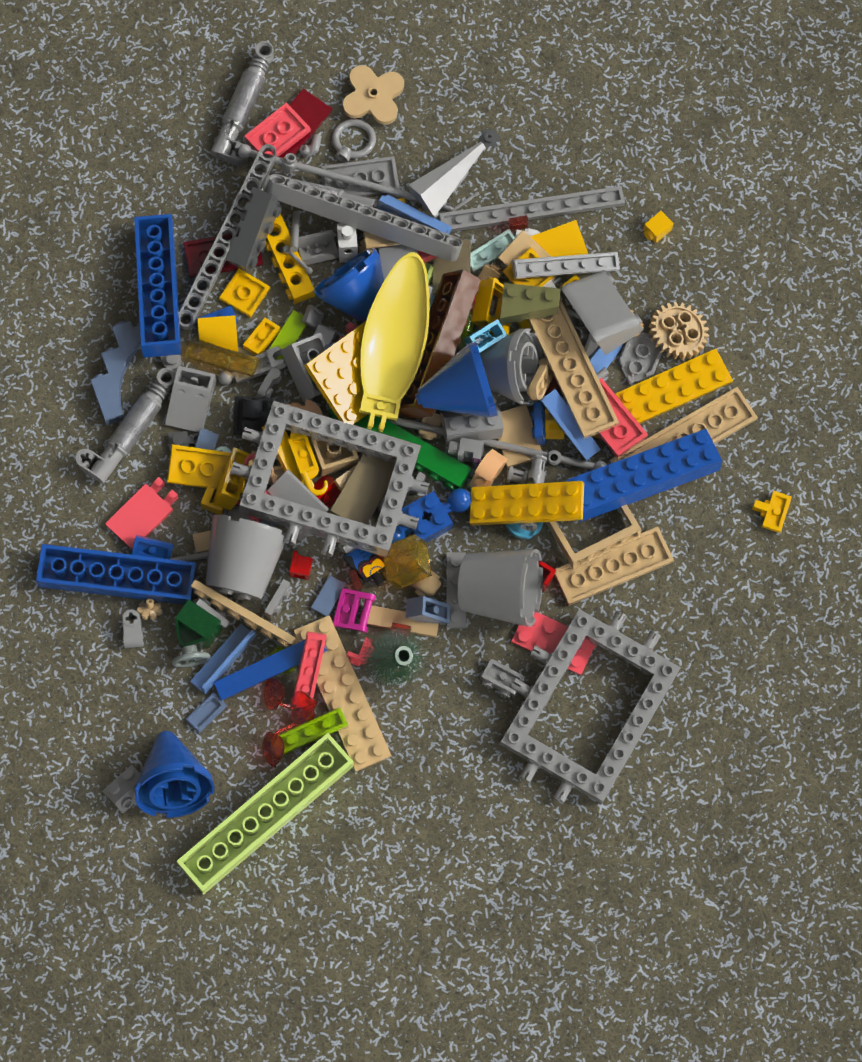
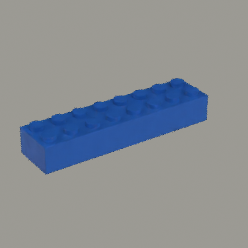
(157, 286)
(648, 473)
(116, 574)

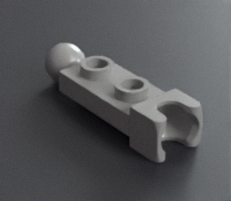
(267, 362)

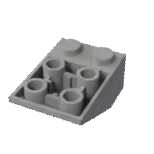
(190, 399)

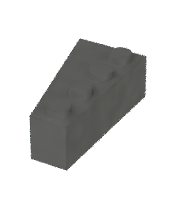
(254, 229)

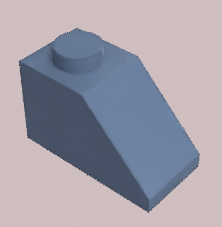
(427, 610)

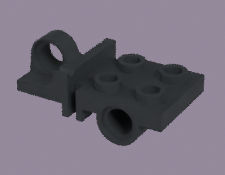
(252, 413)

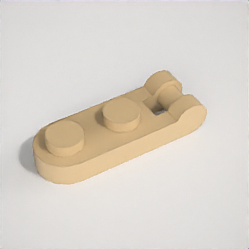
(540, 380)

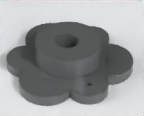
(489, 141)

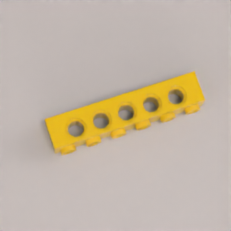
(304, 289)

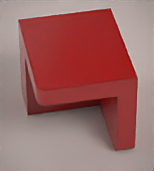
(300, 566)
(548, 575)

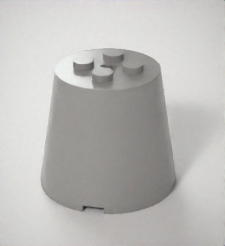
(242, 557)
(501, 585)

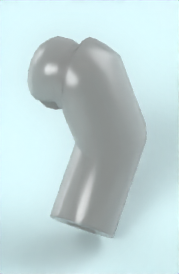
(313, 148)

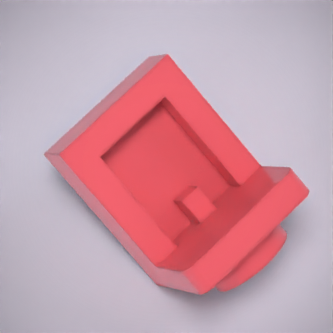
(356, 659)

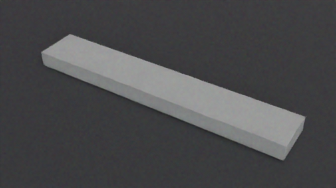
(565, 265)

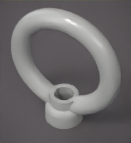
(344, 153)

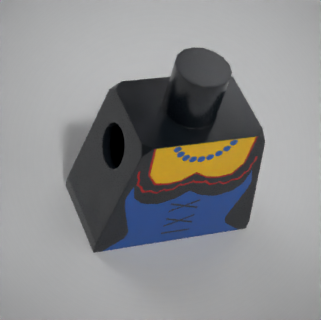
(367, 566)

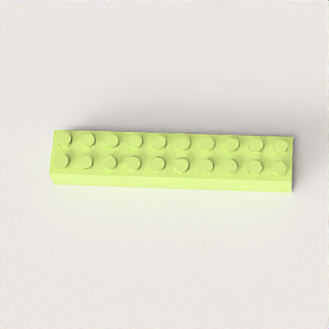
(265, 813)

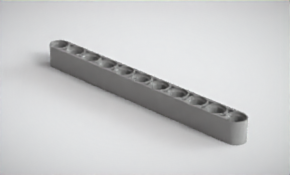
(364, 217)
(220, 243)

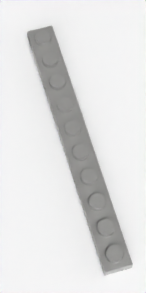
(534, 208)

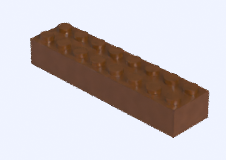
(446, 324)

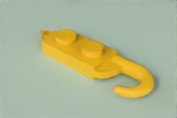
(305, 461)

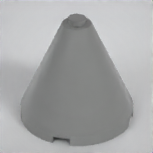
(512, 364)

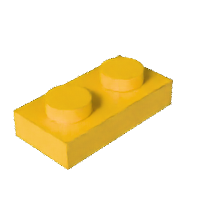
(261, 337)

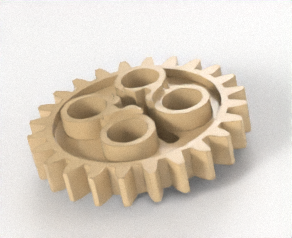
(678, 331)

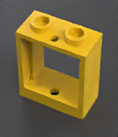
(483, 300)

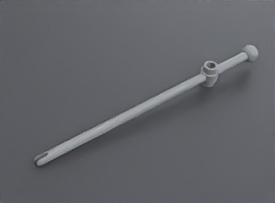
(290, 163)
(507, 446)

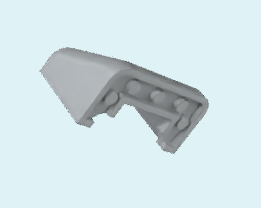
(603, 310)

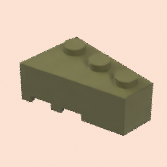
(528, 302)

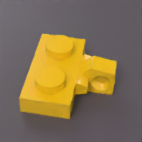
(773, 511)

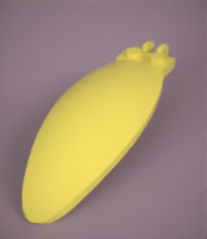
(394, 339)

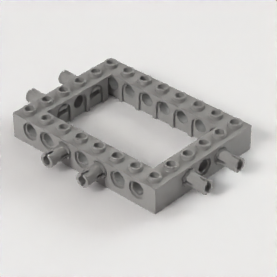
(314, 521)
(537, 696)

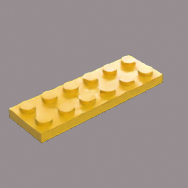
(675, 386)
(527, 503)

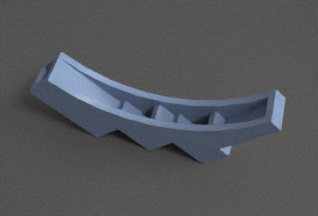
(116, 360)

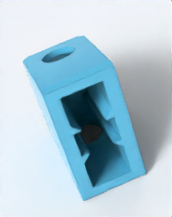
(483, 337)

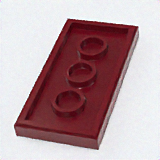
(313, 113)
(197, 251)

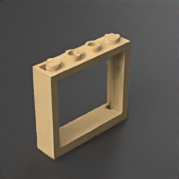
(599, 548)

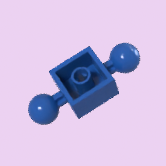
(430, 506)

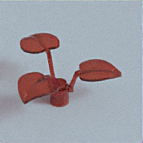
(301, 713)

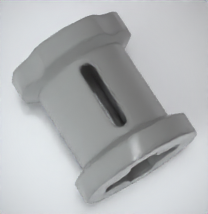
(517, 476)

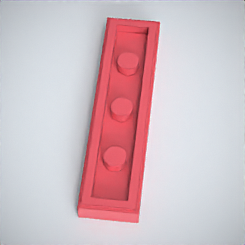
(310, 663)

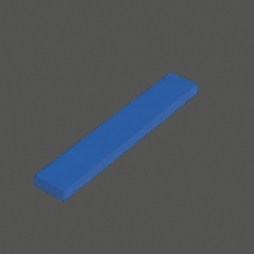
(260, 671)

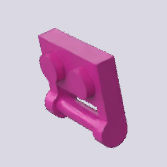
(348, 608)

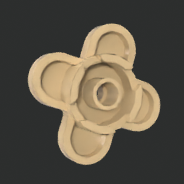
(379, 105)

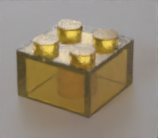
(407, 562)

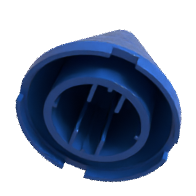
(353, 285)
(460, 386)
(172, 779)

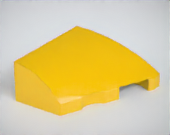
(219, 331)

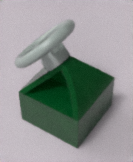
(195, 631)

